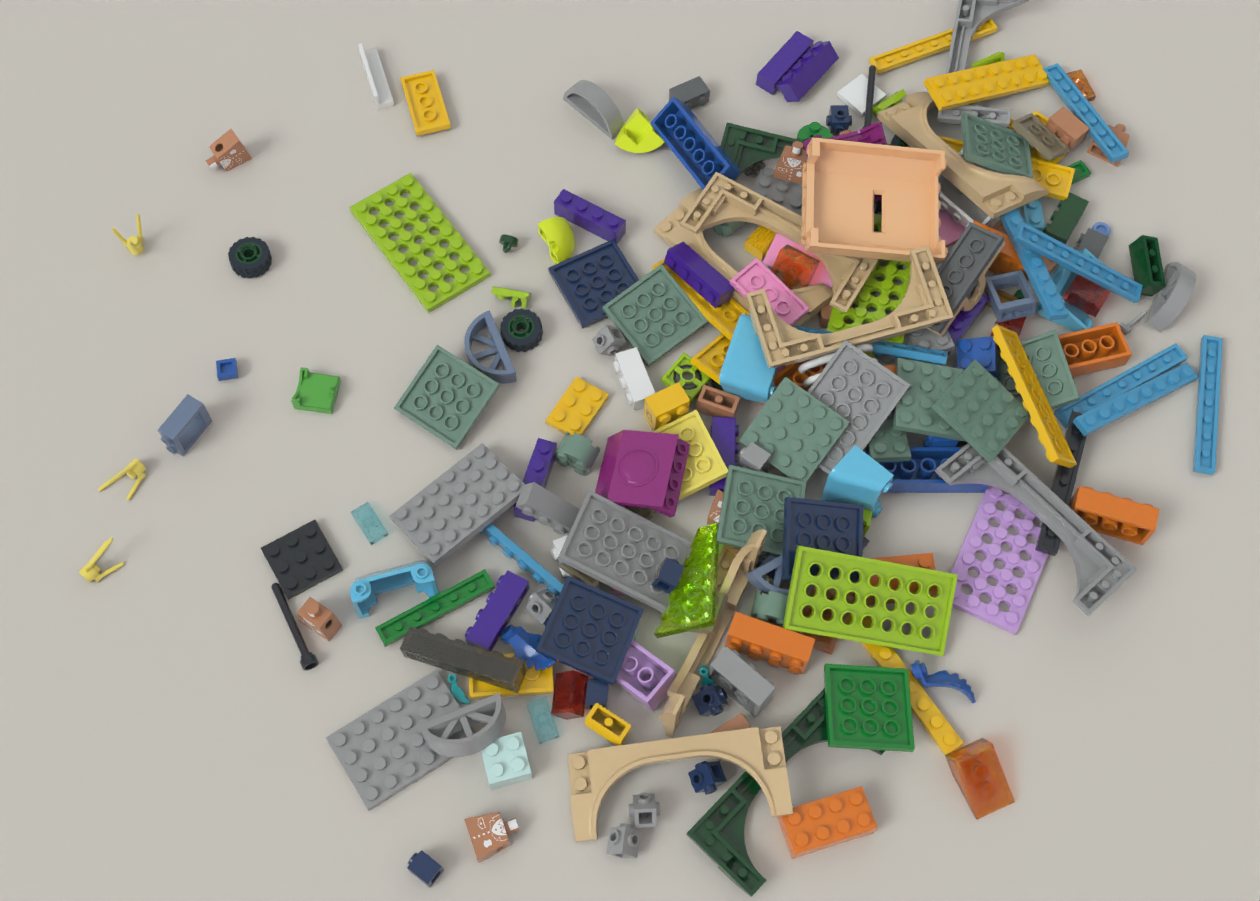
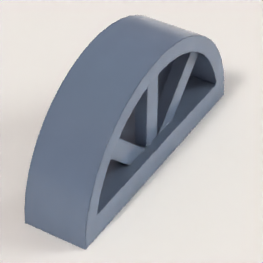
(486, 320)
(758, 582)

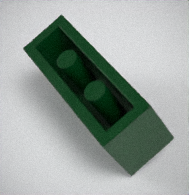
(1066, 218)
(1147, 264)

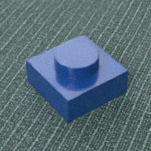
(227, 369)

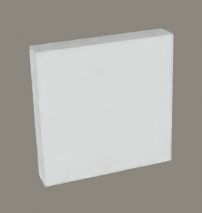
(855, 94)

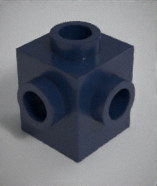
(838, 118)
(710, 700)
(707, 777)

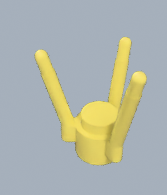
(133, 243)
(133, 470)
(91, 570)

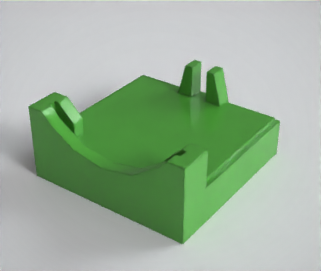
(316, 392)

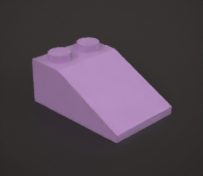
(645, 676)

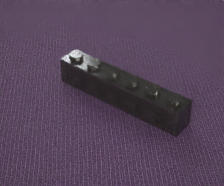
(464, 659)

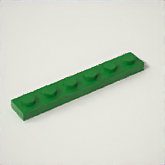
(435, 607)

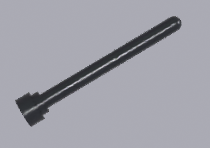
(870, 95)
(308, 660)

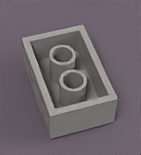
(741, 681)

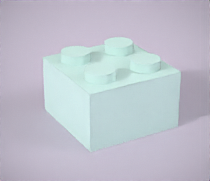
(506, 761)

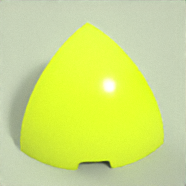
(638, 134)
(559, 238)

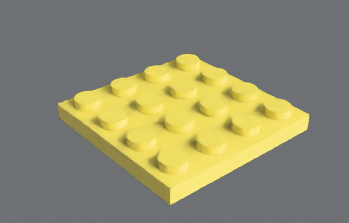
(704, 462)

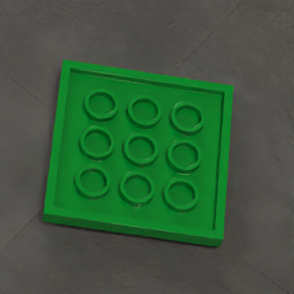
(868, 708)

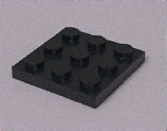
(301, 559)

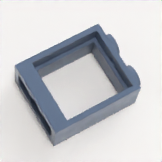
(1005, 311)
(184, 425)

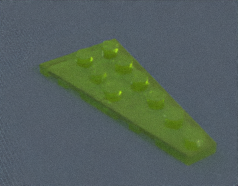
(694, 598)

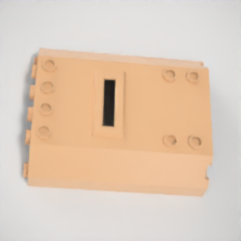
(840, 200)

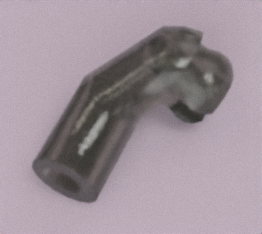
(754, 170)

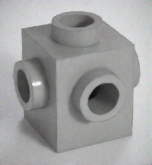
(609, 340)
(541, 605)
(644, 810)
(623, 841)

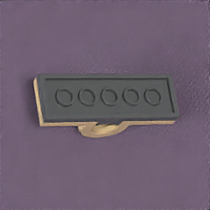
(965, 270)

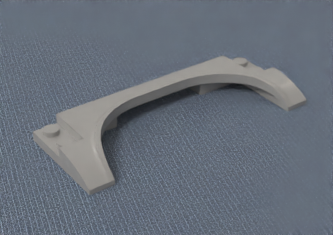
(969, 17)
(1097, 563)

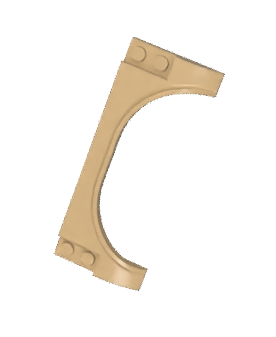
(987, 189)
(730, 202)
(672, 233)
(921, 308)
(705, 644)
(752, 749)

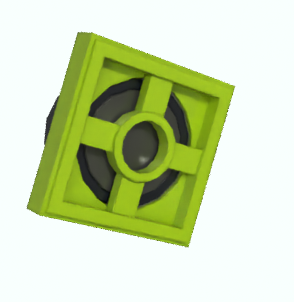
(687, 375)

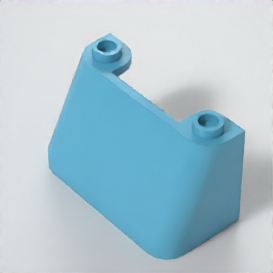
(1077, 318)
(745, 366)
(858, 481)
(366, 587)

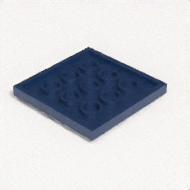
(593, 280)
(821, 526)
(589, 630)

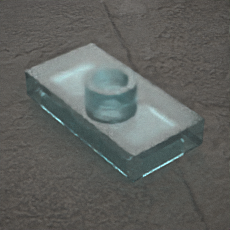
(369, 523)
(542, 720)

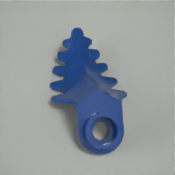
(524, 647)
(941, 679)

